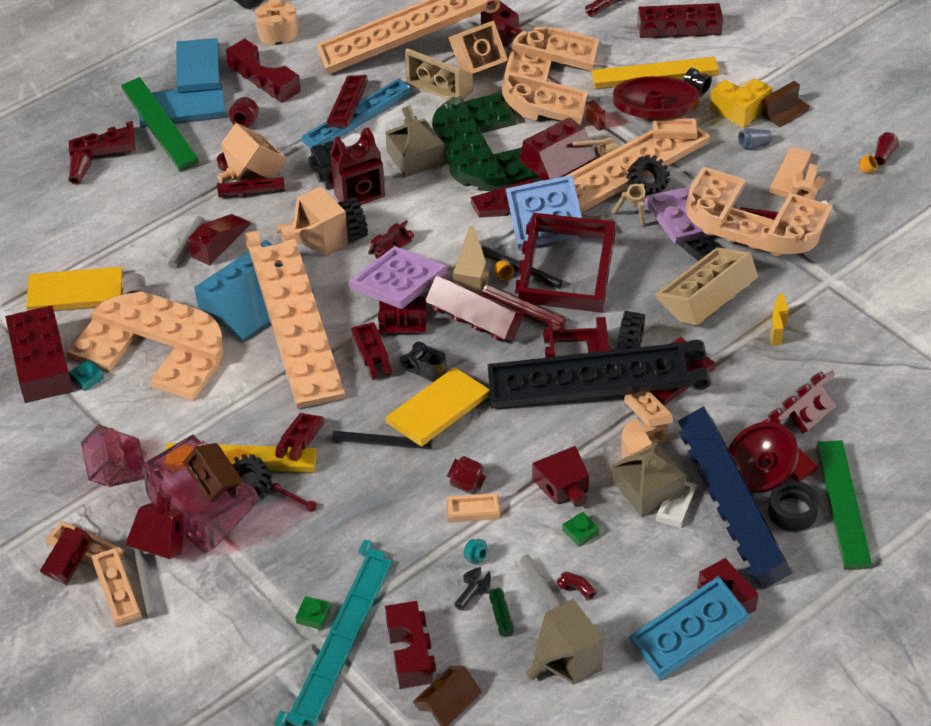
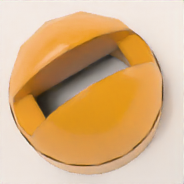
(868, 164)
(503, 270)

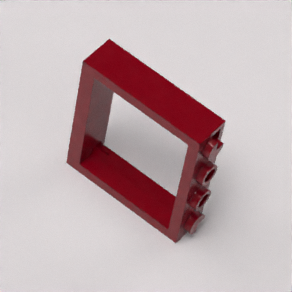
(568, 226)

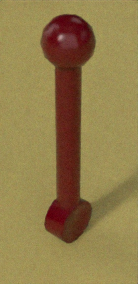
(311, 506)

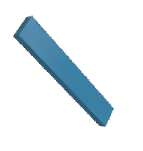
(366, 110)

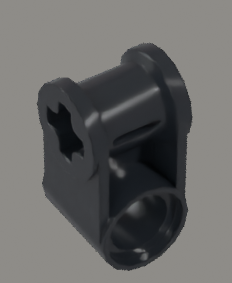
(426, 361)

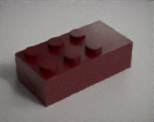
(38, 354)

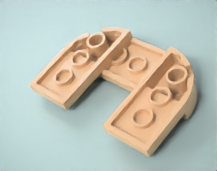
(527, 71)
(792, 231)
(188, 329)

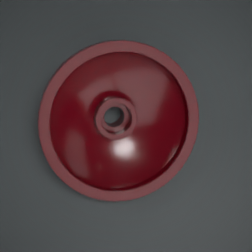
(762, 445)

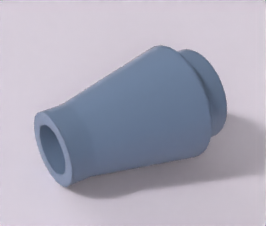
(752, 137)

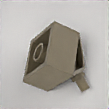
(414, 145)
(648, 478)
(568, 645)

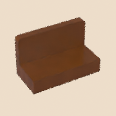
(784, 105)
(211, 470)
(449, 695)

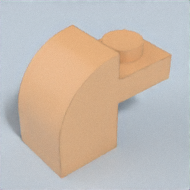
(639, 436)

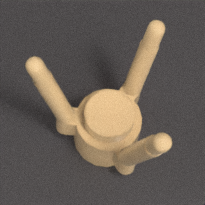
(605, 145)
(635, 197)

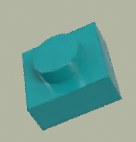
(86, 375)

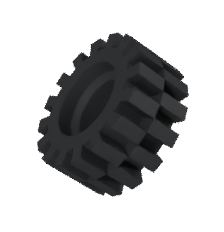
(653, 166)
(355, 219)
(631, 330)
(257, 466)

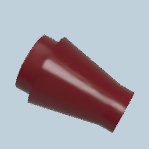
(886, 146)
(79, 165)

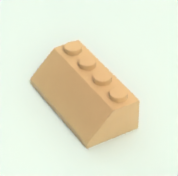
(708, 285)

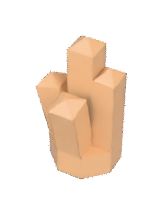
(807, 186)

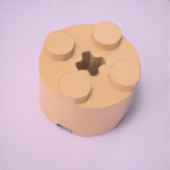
(276, 22)

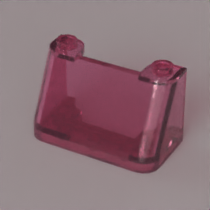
(203, 521)

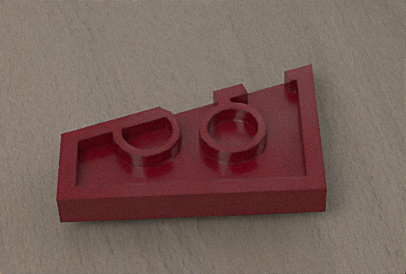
(110, 142)
(494, 202)

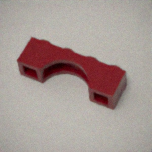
(277, 82)

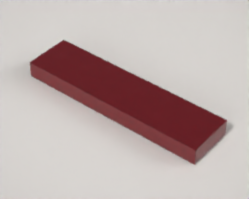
(347, 101)

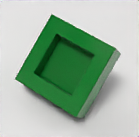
(580, 529)
(313, 612)

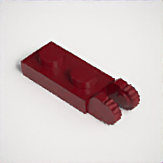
(371, 348)
(299, 435)

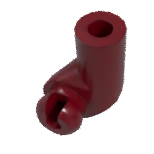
(583, 586)

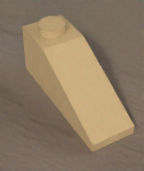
(471, 264)

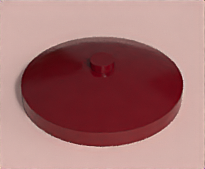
(656, 97)

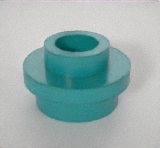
(475, 551)

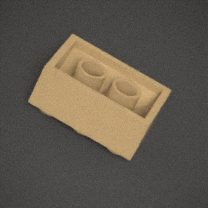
(437, 76)

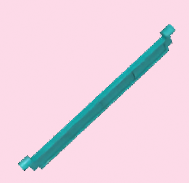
(339, 640)

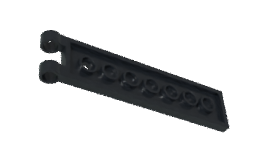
(596, 374)

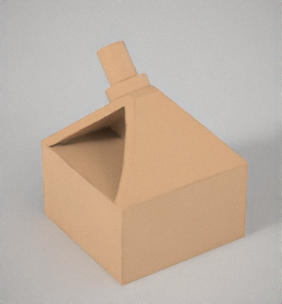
(478, 48)
(249, 156)
(319, 222)

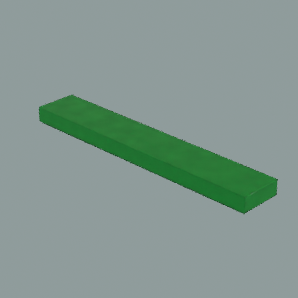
(160, 124)
(843, 505)

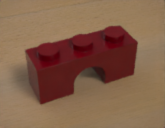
(413, 663)

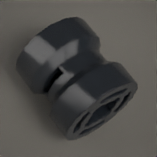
(700, 81)

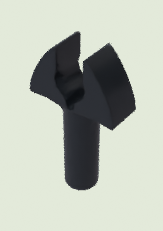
(473, 587)

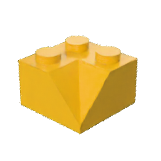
(739, 102)

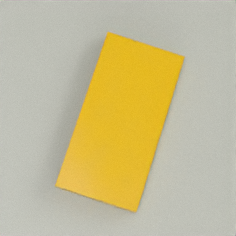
(74, 288)
(437, 406)

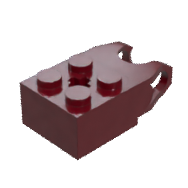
(357, 169)

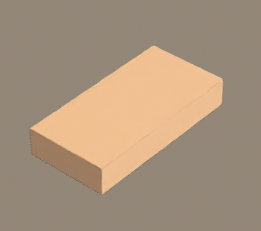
(674, 128)
(473, 507)

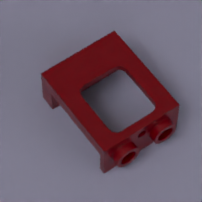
(595, 338)

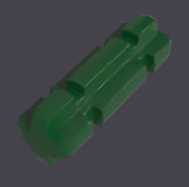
(501, 612)

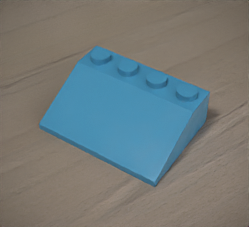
(235, 298)

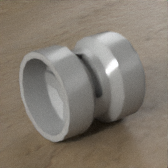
(133, 283)

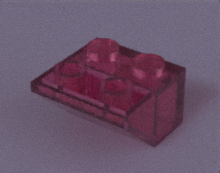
(112, 457)

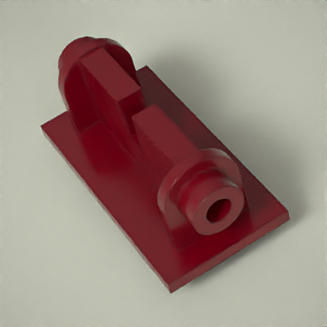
(396, 235)

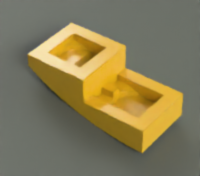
(779, 320)

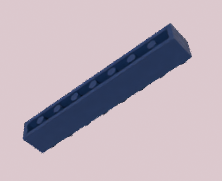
(734, 498)

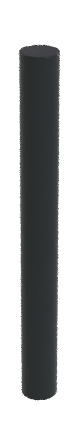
(540, 275)
(378, 439)

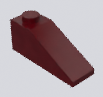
(215, 237)

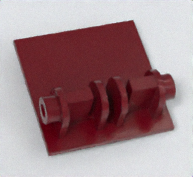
(406, 320)

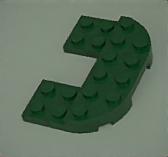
(465, 148)

